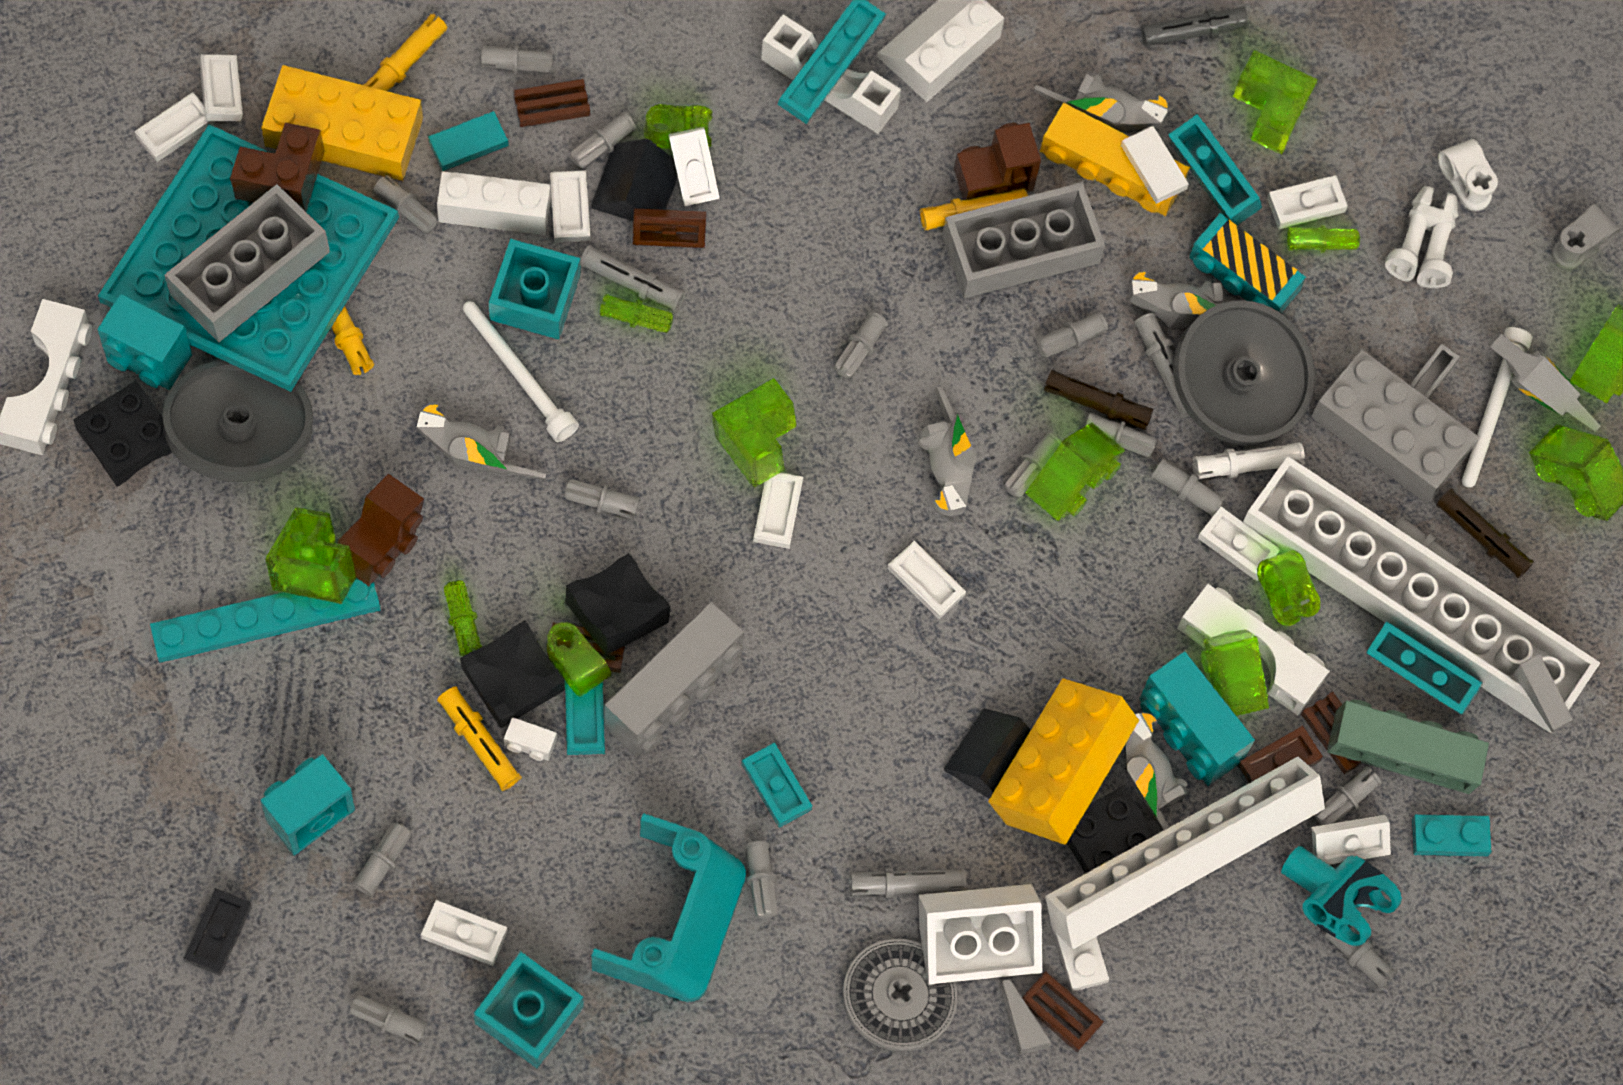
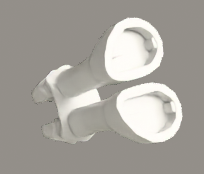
(1404, 261)

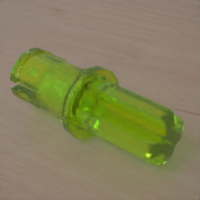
(1322, 239)
(636, 314)
(462, 617)

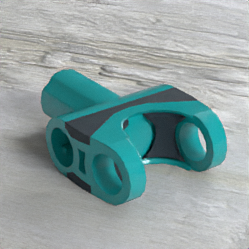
(1339, 892)

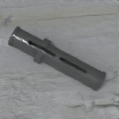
(1205, 24)

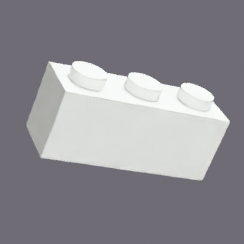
(494, 203)

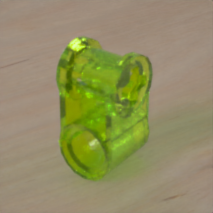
(677, 119)
(1288, 584)
(580, 664)

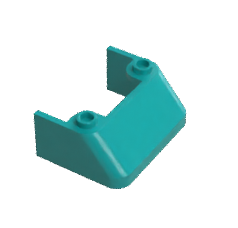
(687, 962)

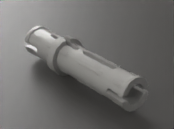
(645, 284)
(1160, 351)
(906, 882)

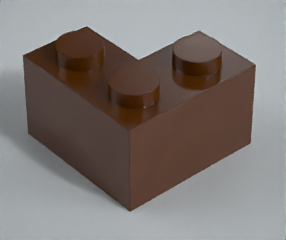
(291, 167)
(1003, 167)
(384, 530)

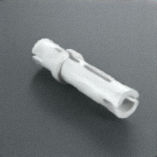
(1236, 462)

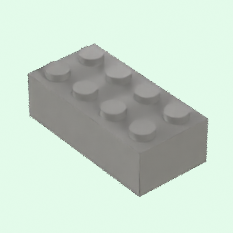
(1023, 240)
(247, 263)
(1394, 426)
(674, 680)

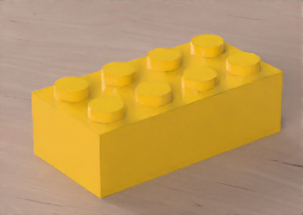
(357, 122)
(1063, 761)

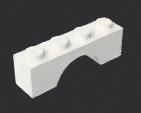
(860, 95)
(30, 418)
(1292, 673)

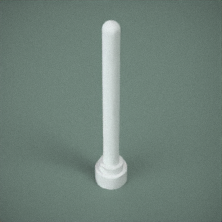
(1522, 340)
(559, 423)

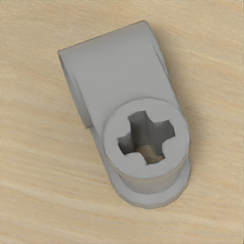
(1583, 238)

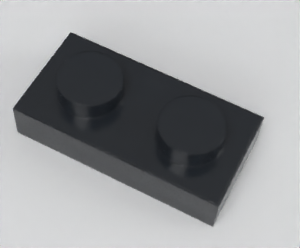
(217, 932)

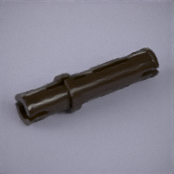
(1105, 402)
(1486, 534)

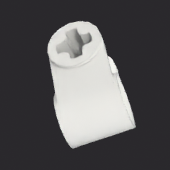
(1469, 174)

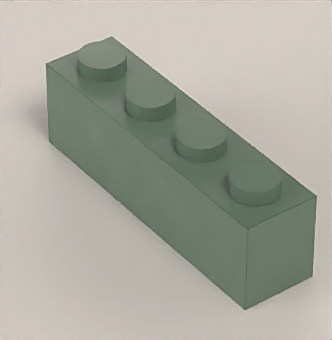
(1408, 746)

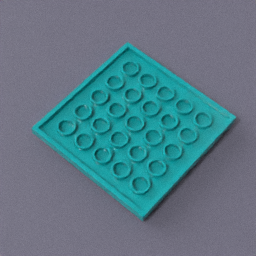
(290, 327)

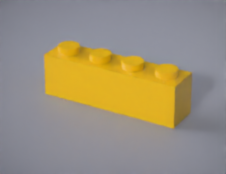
(1098, 155)

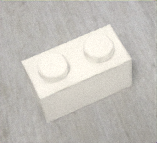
(530, 739)

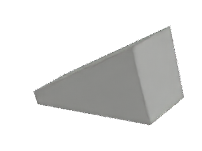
(1435, 371)
(1543, 692)
(1025, 1028)

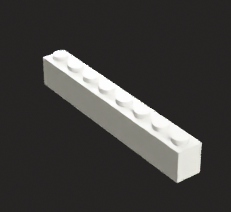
(1185, 852)

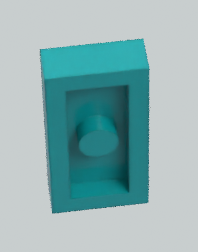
(776, 785)
(1451, 835)

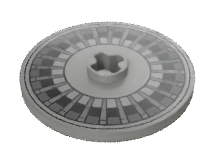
(893, 1022)

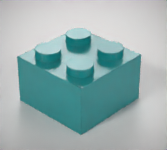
(534, 289)
(144, 342)
(307, 803)
(528, 1010)

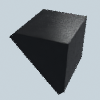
(637, 178)
(988, 750)

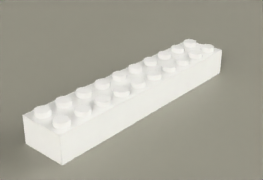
(1413, 588)

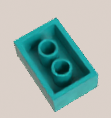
(1195, 719)

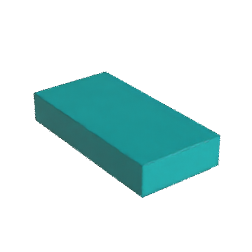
(468, 141)
(585, 722)

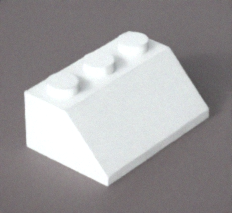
(942, 44)
(981, 933)

